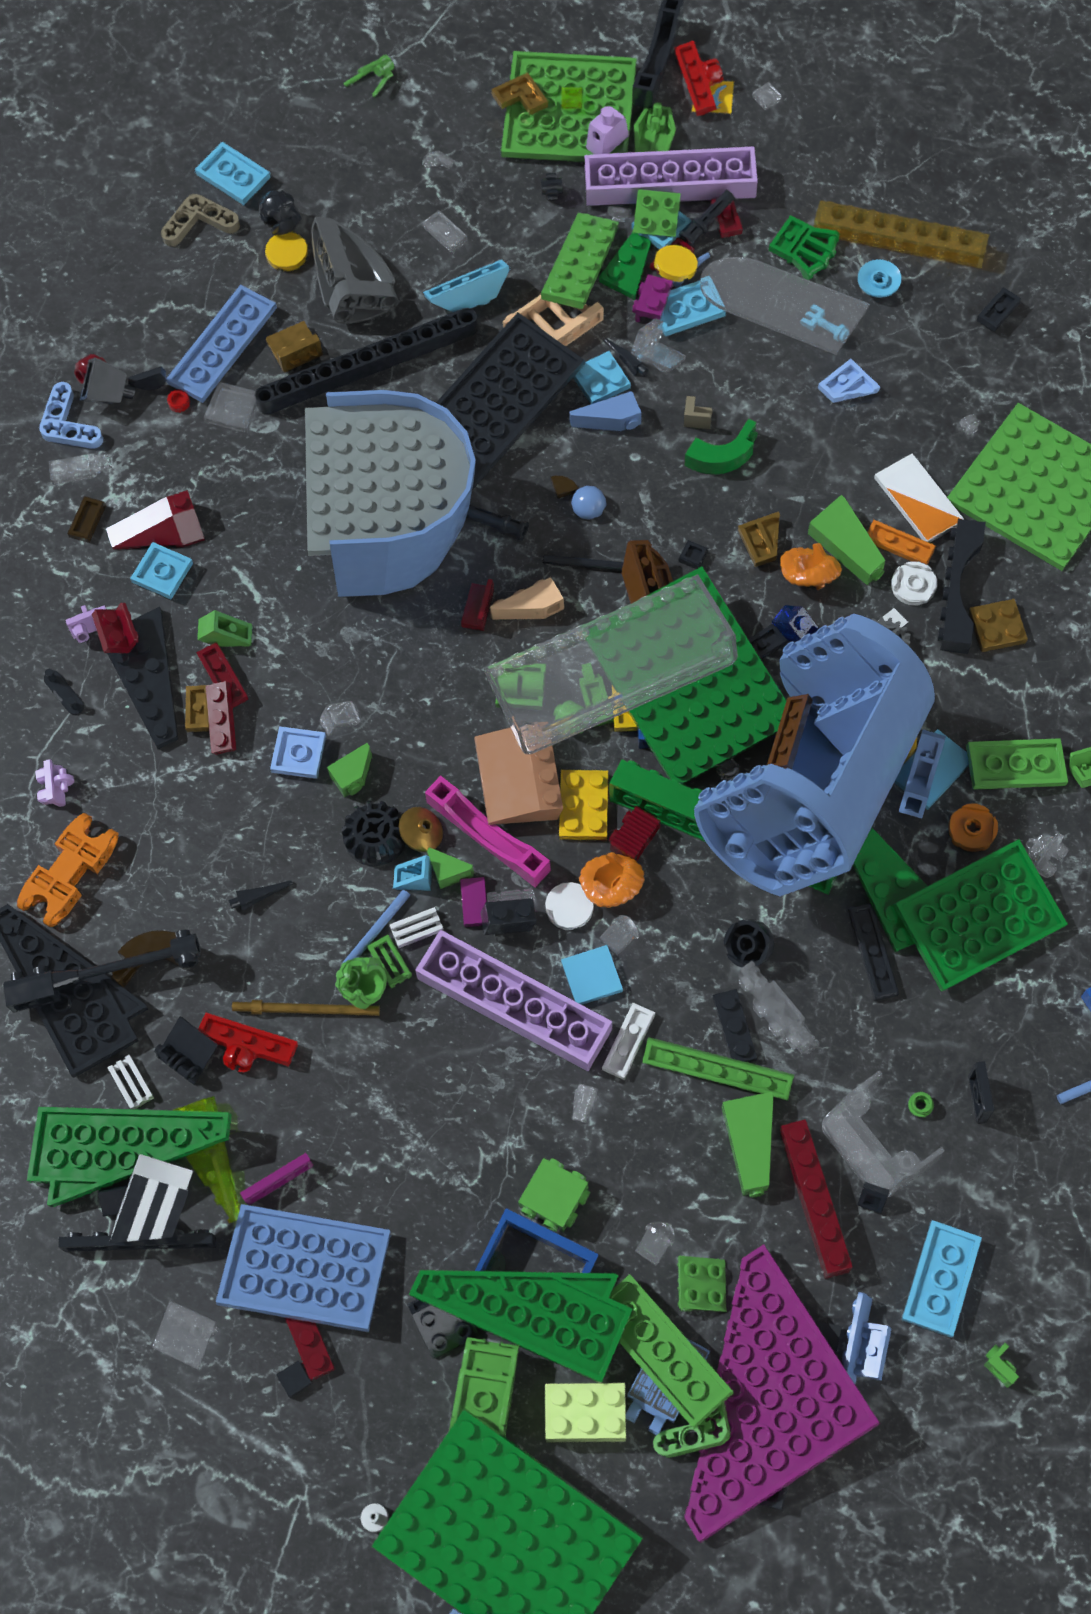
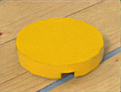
(286, 251)
(675, 263)

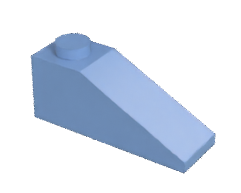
(610, 414)

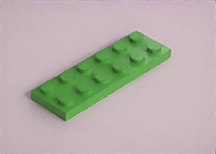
(580, 260)
(668, 1356)

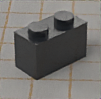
(508, 916)

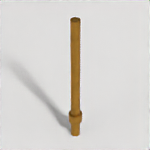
(258, 1006)

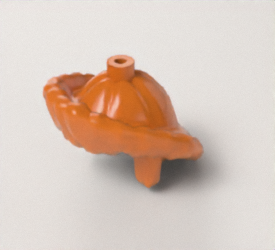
(809, 566)
(611, 879)

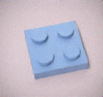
(298, 752)

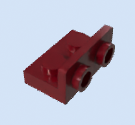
(115, 629)

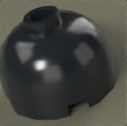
(749, 942)

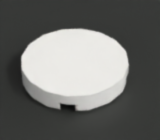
(914, 583)
(568, 906)

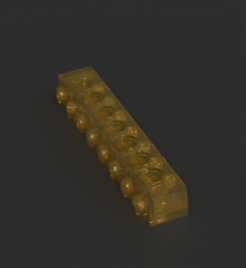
(903, 234)

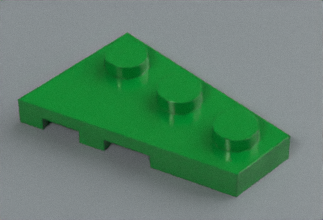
(627, 266)

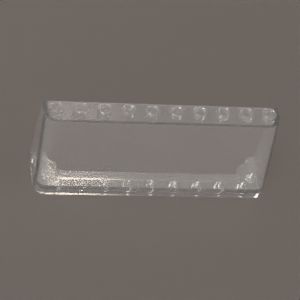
(612, 664)

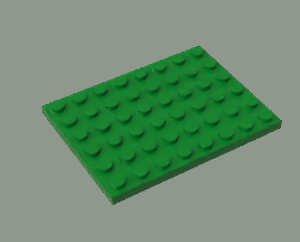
(715, 715)
(504, 1530)

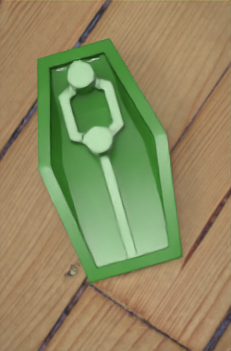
(654, 129)

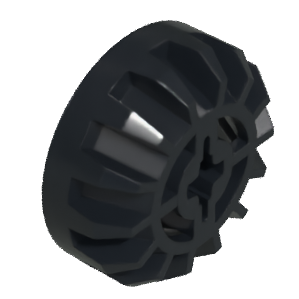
(373, 848)

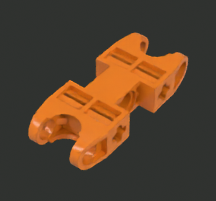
(58, 883)

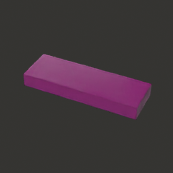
(276, 1179)

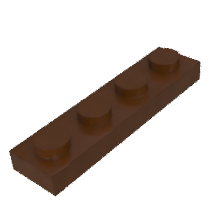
(790, 731)

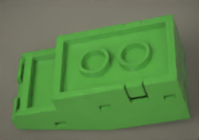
(486, 1382)

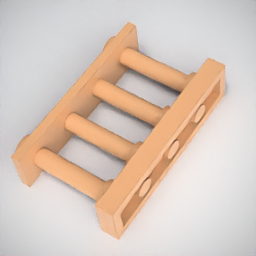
(573, 326)

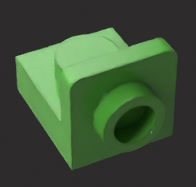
(1002, 1370)

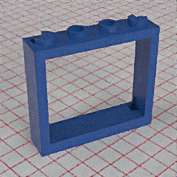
(540, 1233)

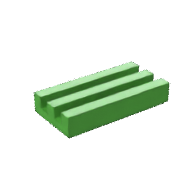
(398, 978)

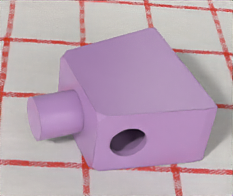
(606, 131)

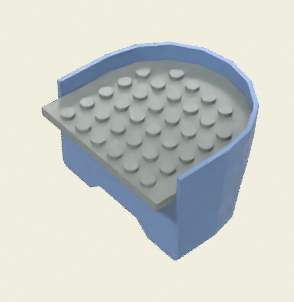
(385, 487)

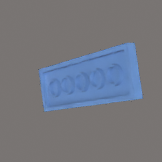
(221, 343)

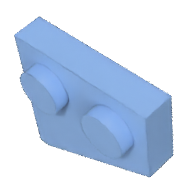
(848, 383)

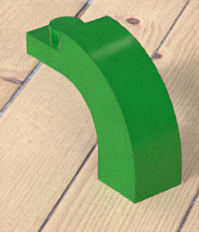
(722, 458)

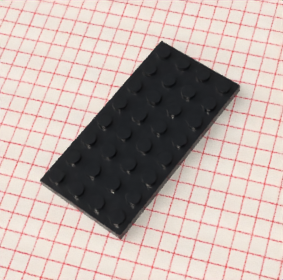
(508, 389)

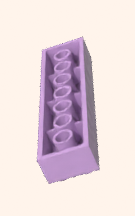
(693, 173)
(514, 1000)

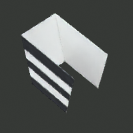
(152, 1201)

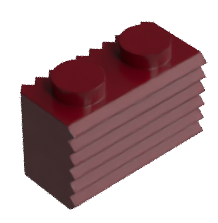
(634, 834)

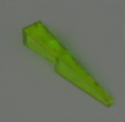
(214, 1166)

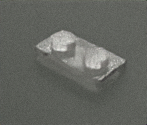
(445, 231)

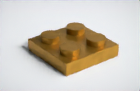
(998, 625)

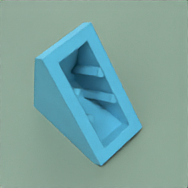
(413, 875)

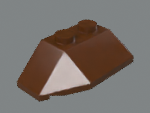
(643, 570)

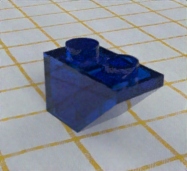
(794, 622)

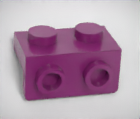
(652, 298)

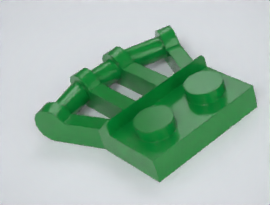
(791, 243)

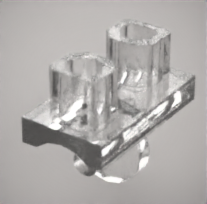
(1043, 849)

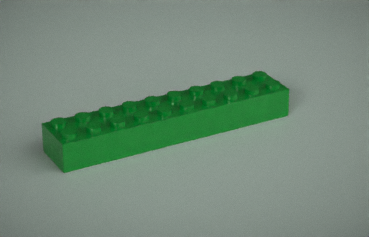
(666, 801)

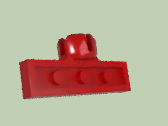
(699, 77)
(247, 1043)

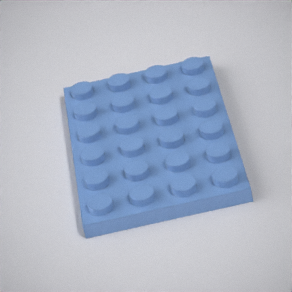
(304, 1268)

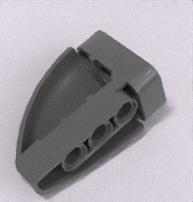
(350, 274)

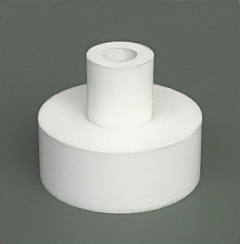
(379, 1522)

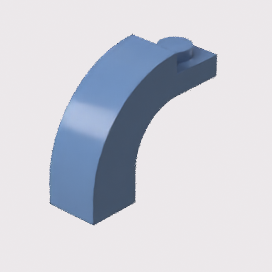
(922, 774)

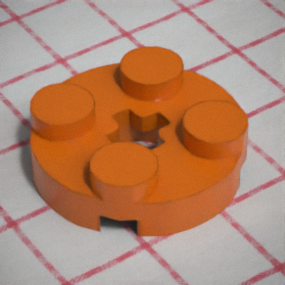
(969, 840)

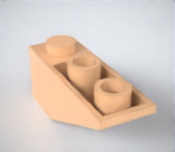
(532, 603)

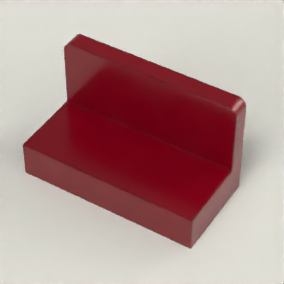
(478, 606)

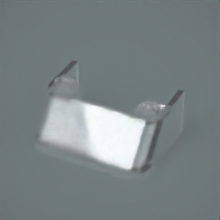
(862, 1148)

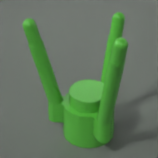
(381, 67)

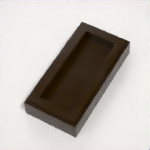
(86, 519)

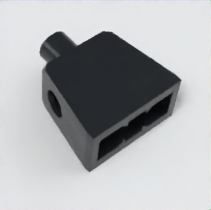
(105, 384)

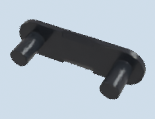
(63, 692)

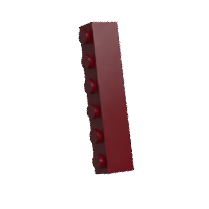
(815, 1199)

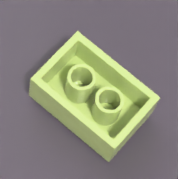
(585, 1412)

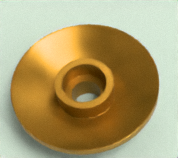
(415, 834)

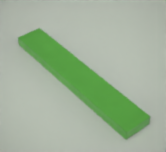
(718, 1068)

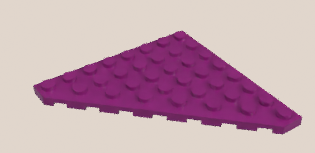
(786, 1405)

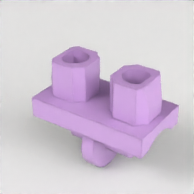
(82, 624)
(56, 783)

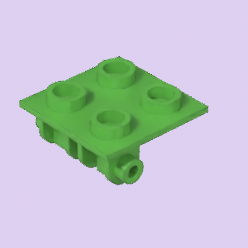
(656, 213)
(701, 1284)

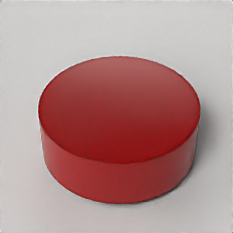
(178, 401)

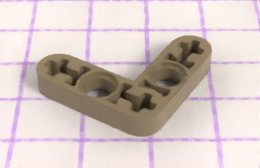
(195, 213)

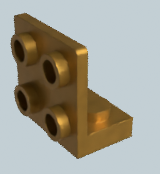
(294, 346)

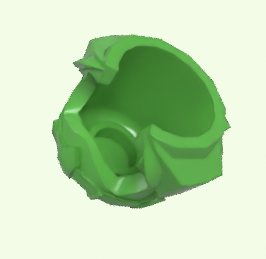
(361, 981)

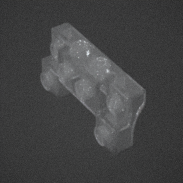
(777, 1009)

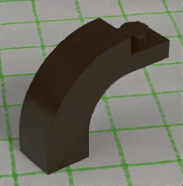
(139, 945)

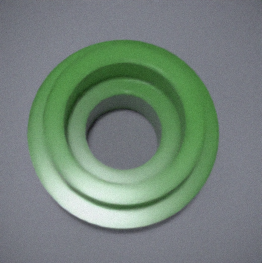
(920, 1097)

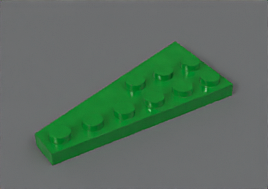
(886, 882)

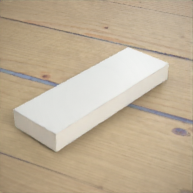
(628, 1041)

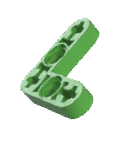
(704, 1430)

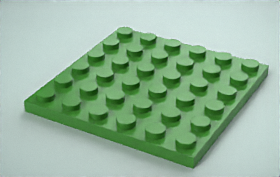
(564, 132)
(1031, 486)

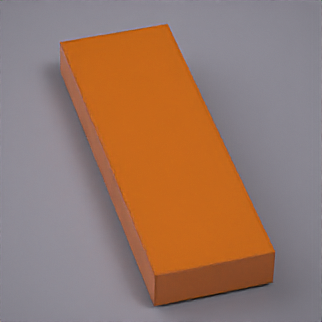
(900, 543)

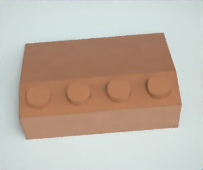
(517, 784)

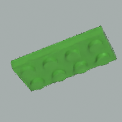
(1016, 763)

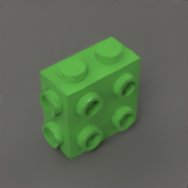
(554, 1195)

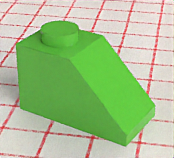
(224, 630)
(351, 770)

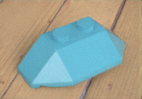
(470, 289)

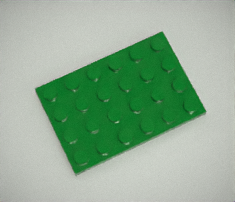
(980, 915)

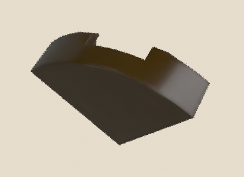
(563, 486)

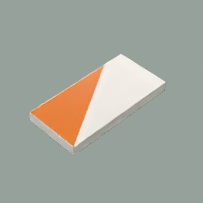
(918, 498)

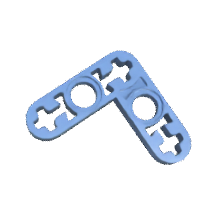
(62, 426)

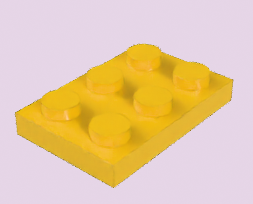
(584, 804)

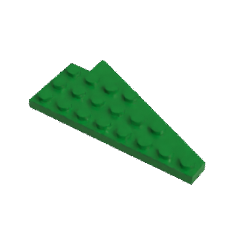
(99, 1147)
(544, 1312)

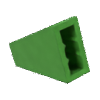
(847, 540)
(749, 1133)

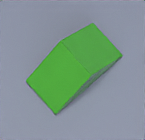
(448, 869)

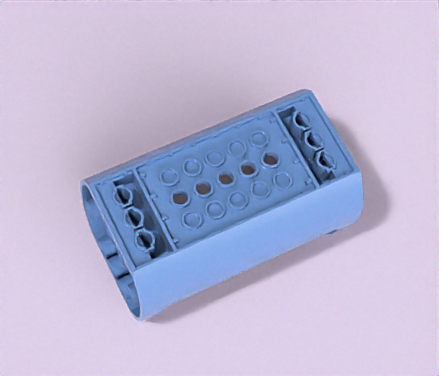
(865, 713)

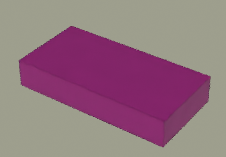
(473, 900)

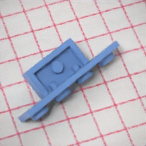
(866, 1343)

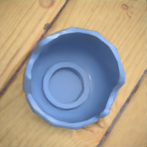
(588, 502)

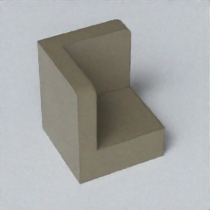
(696, 416)

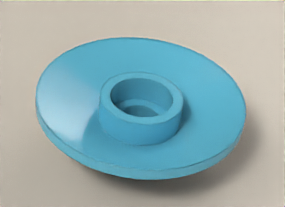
(879, 271)

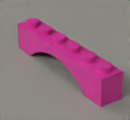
(461, 812)

